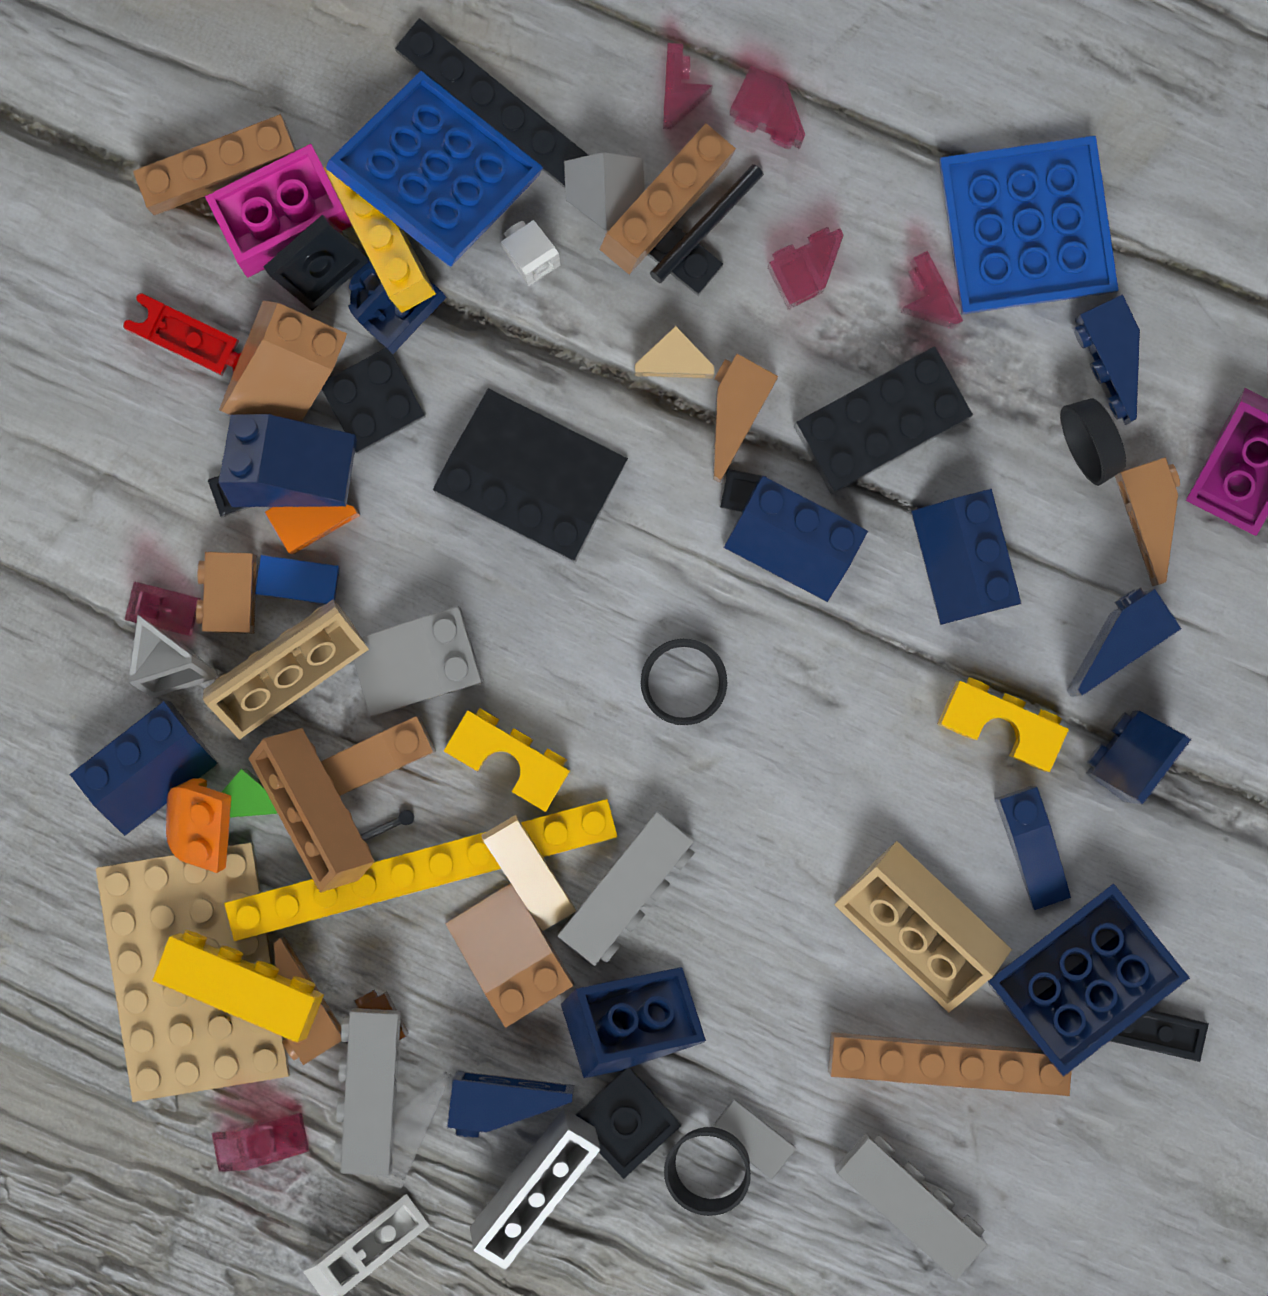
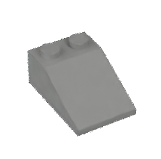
(417, 662)

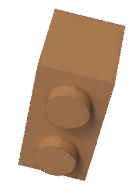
(228, 592)

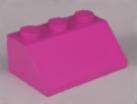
(274, 207)

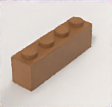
(213, 165)
(667, 199)
(311, 809)

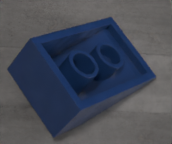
(285, 463)
(1126, 635)
(1136, 756)
(631, 1021)
(494, 1101)

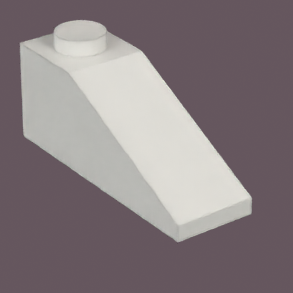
(366, 1248)

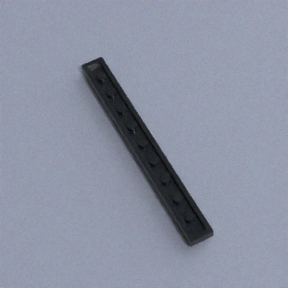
(527, 130)

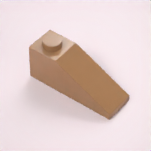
(738, 401)
(1151, 506)
(379, 755)
(325, 1028)

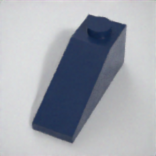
(1033, 846)

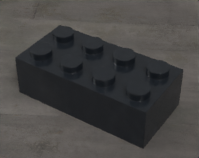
(883, 420)

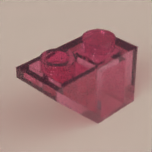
(768, 106)
(806, 270)
(260, 1142)

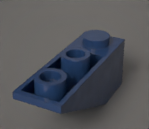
(1114, 345)

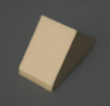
(675, 358)

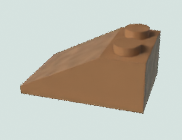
(282, 364)
(509, 955)

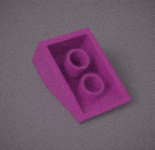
(1236, 470)

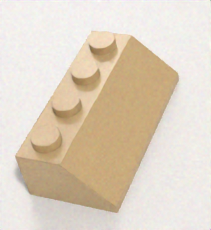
(285, 669)
(923, 927)

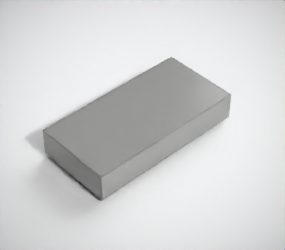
(763, 1144)

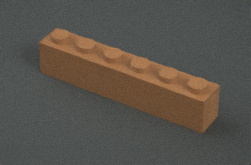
(945, 1064)

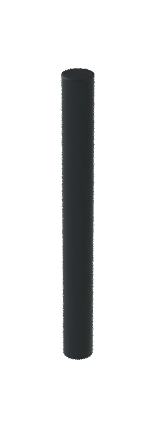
(706, 223)

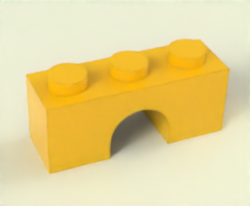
(1036, 736)
(539, 773)

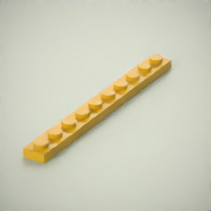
(413, 872)

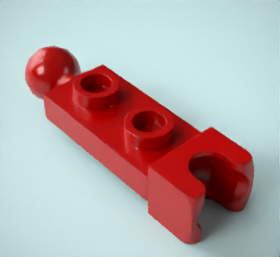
(185, 336)

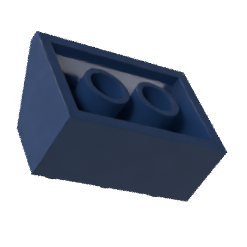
(795, 539)
(966, 556)
(141, 766)

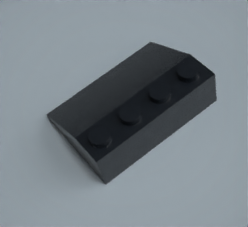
(530, 475)

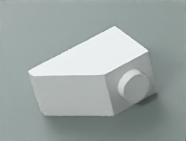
(530, 251)

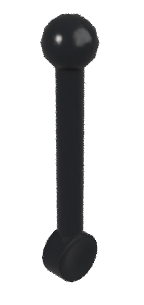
(406, 818)

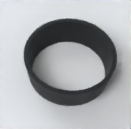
(1093, 440)
(708, 651)
(693, 1202)

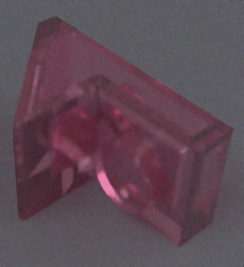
(680, 97)
(937, 304)

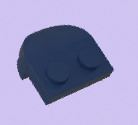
(379, 314)

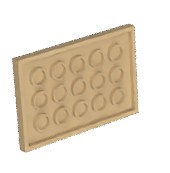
(168, 1037)

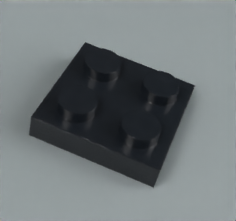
(316, 263)
(372, 399)
(628, 1121)

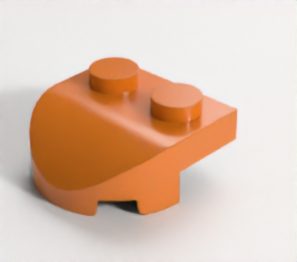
(198, 824)

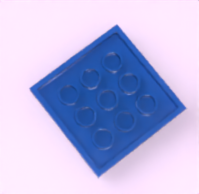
(434, 168)
(1028, 225)

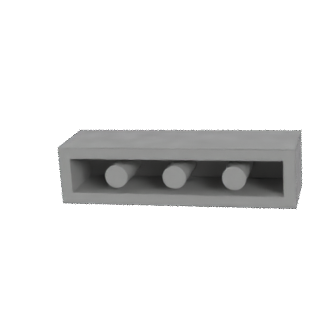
(626, 888)
(369, 1091)
(534, 1188)
(911, 1206)

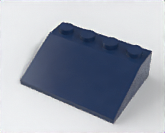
(1088, 980)

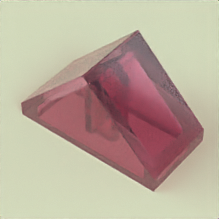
(162, 608)

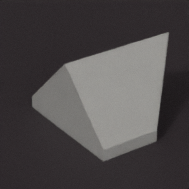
(604, 185)
(163, 663)

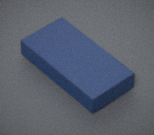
(297, 579)

